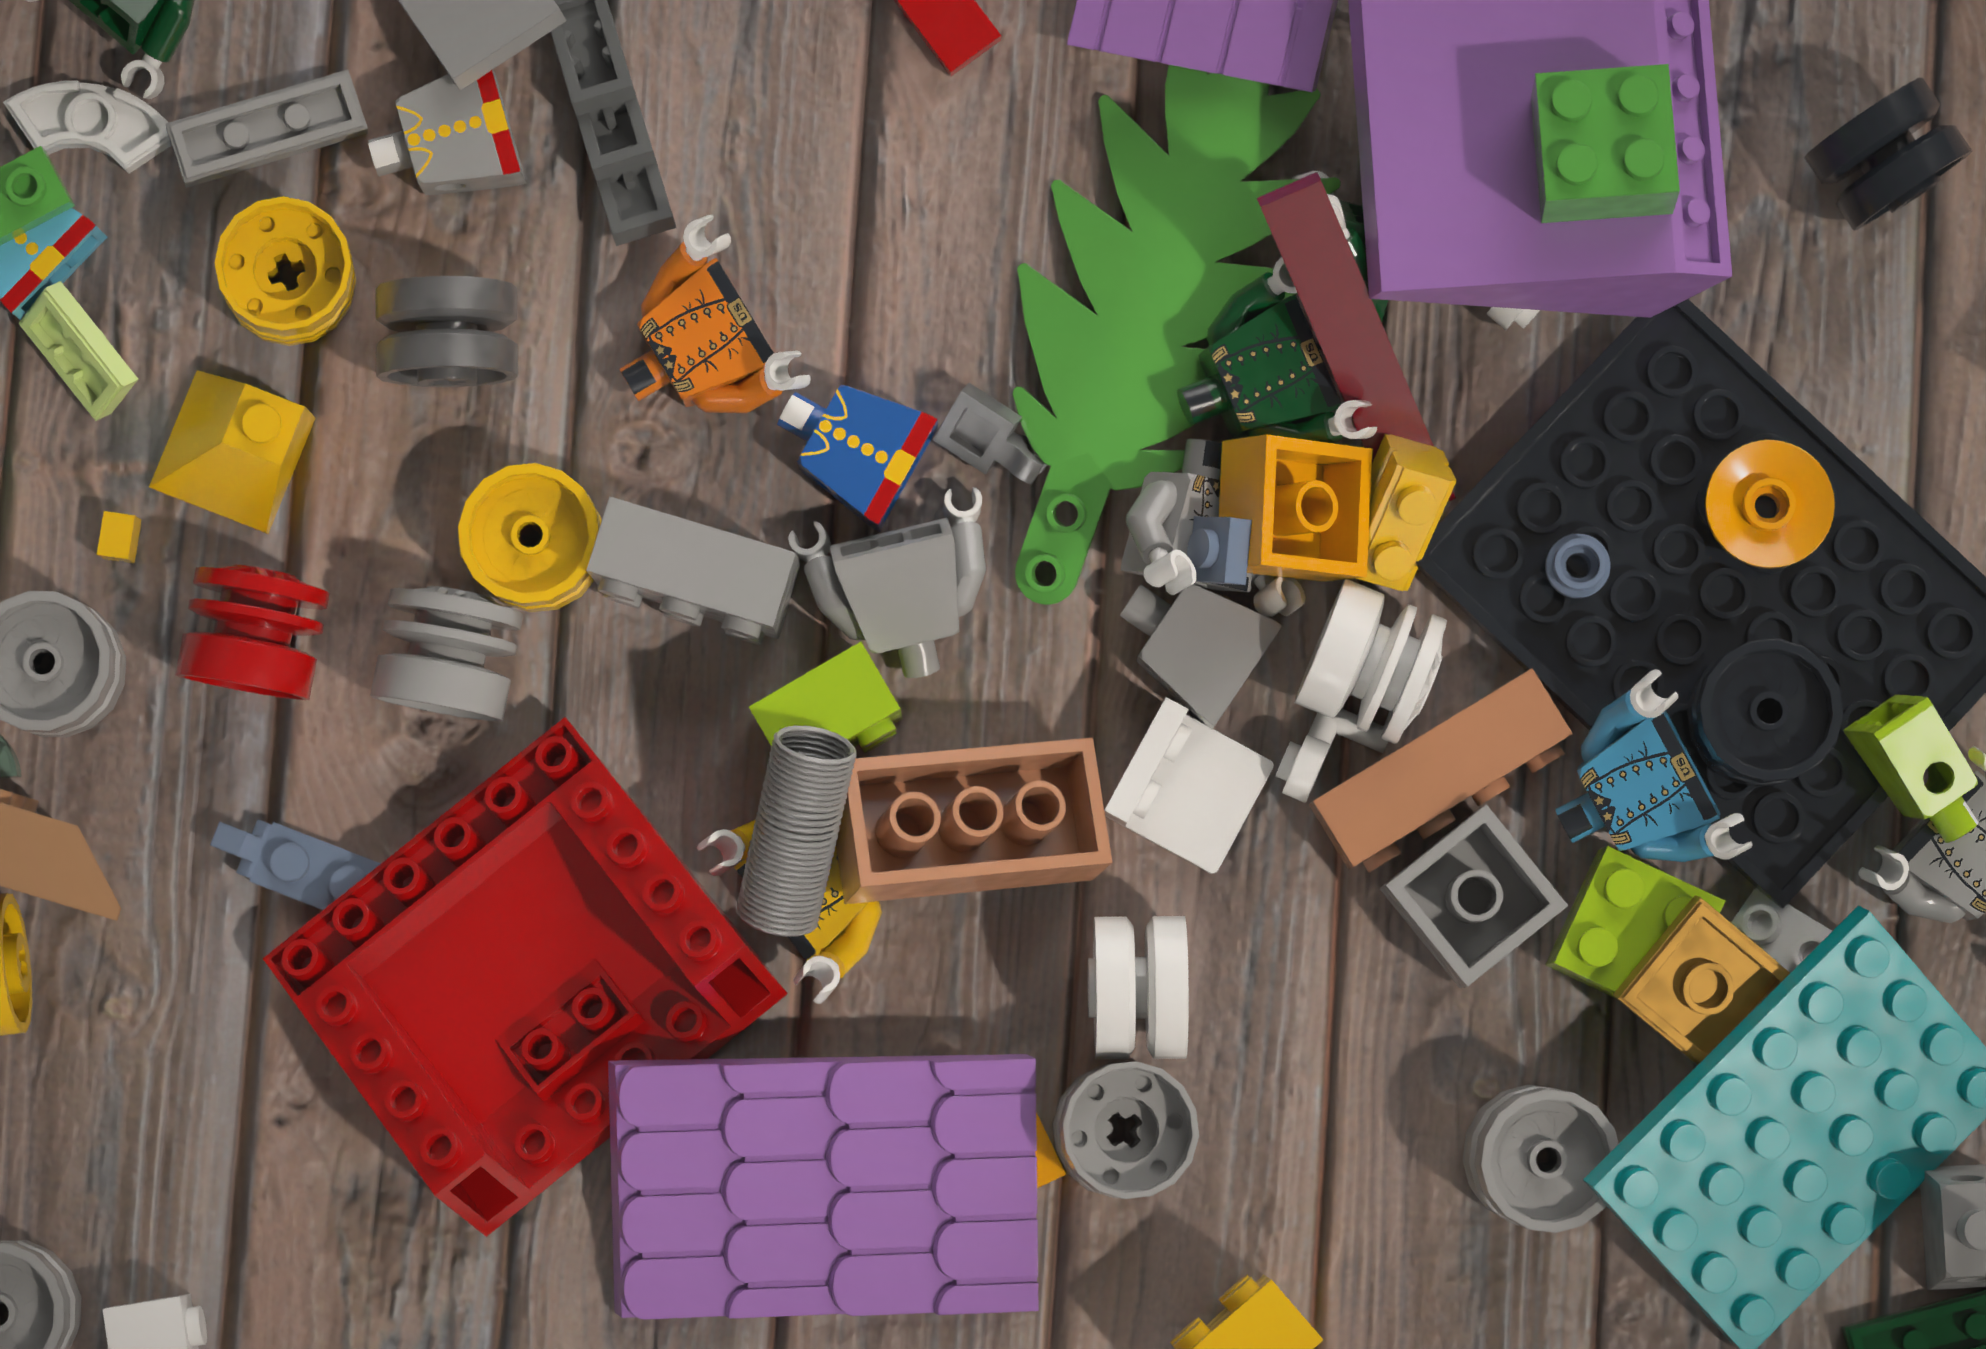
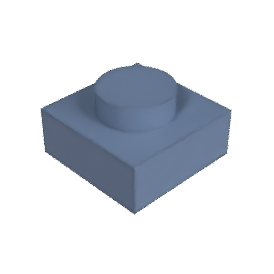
(1220, 549)

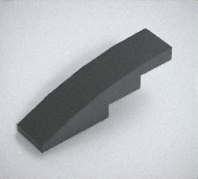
(611, 121)

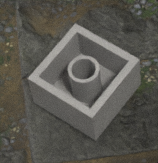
(1473, 897)

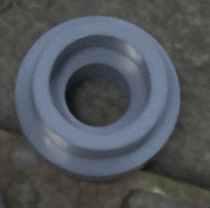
(1591, 551)

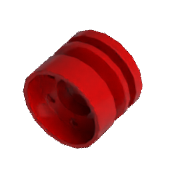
(252, 632)

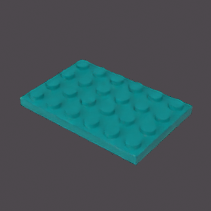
(1799, 1131)

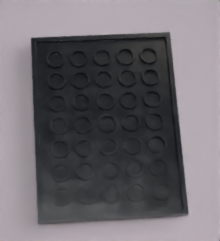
(1631, 467)

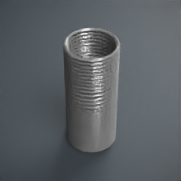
(790, 839)

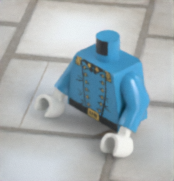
(1646, 785)

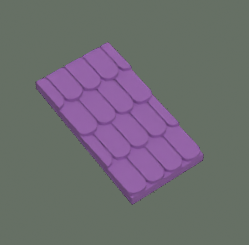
(824, 1186)

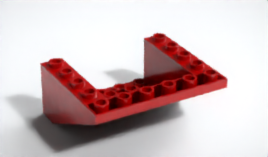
(508, 965)

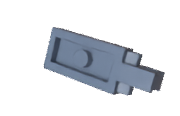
(293, 862)

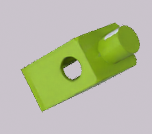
(1899, 745)

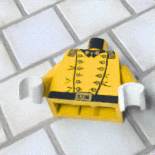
(842, 928)

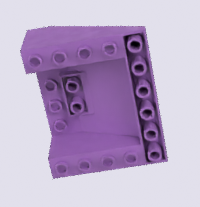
(1456, 166)

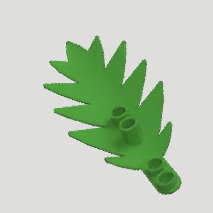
(1153, 292)

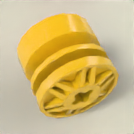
(279, 234)

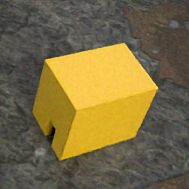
(119, 537)

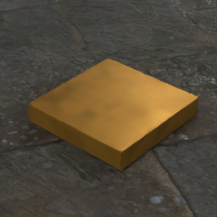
(1699, 980)

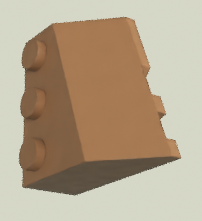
(50, 859)

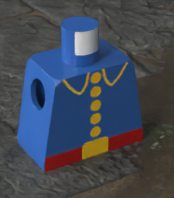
(859, 448)

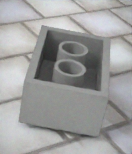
(693, 571)

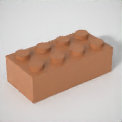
(972, 821)

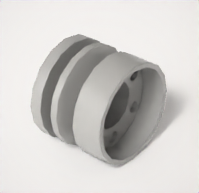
(447, 653)
(1162, 1133)

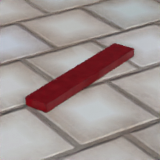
(1341, 311)

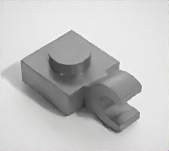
(983, 433)

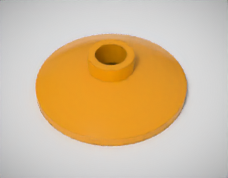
(1794, 483)

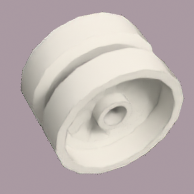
(1139, 987)

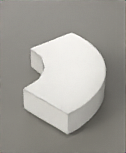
(90, 117)

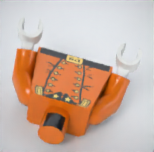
(705, 336)

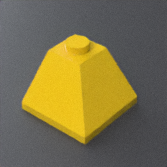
(233, 450)

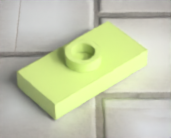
(78, 350)

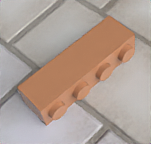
(1441, 769)

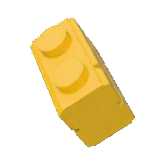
(1406, 504)

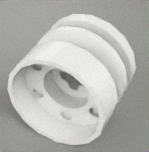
(1372, 662)

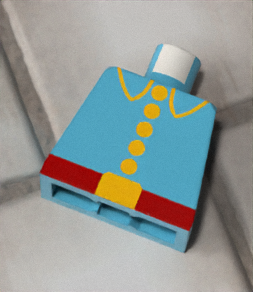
(44, 258)

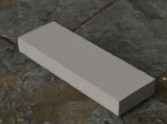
(266, 128)

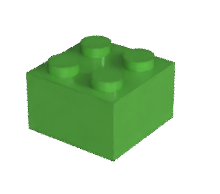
(1605, 143)

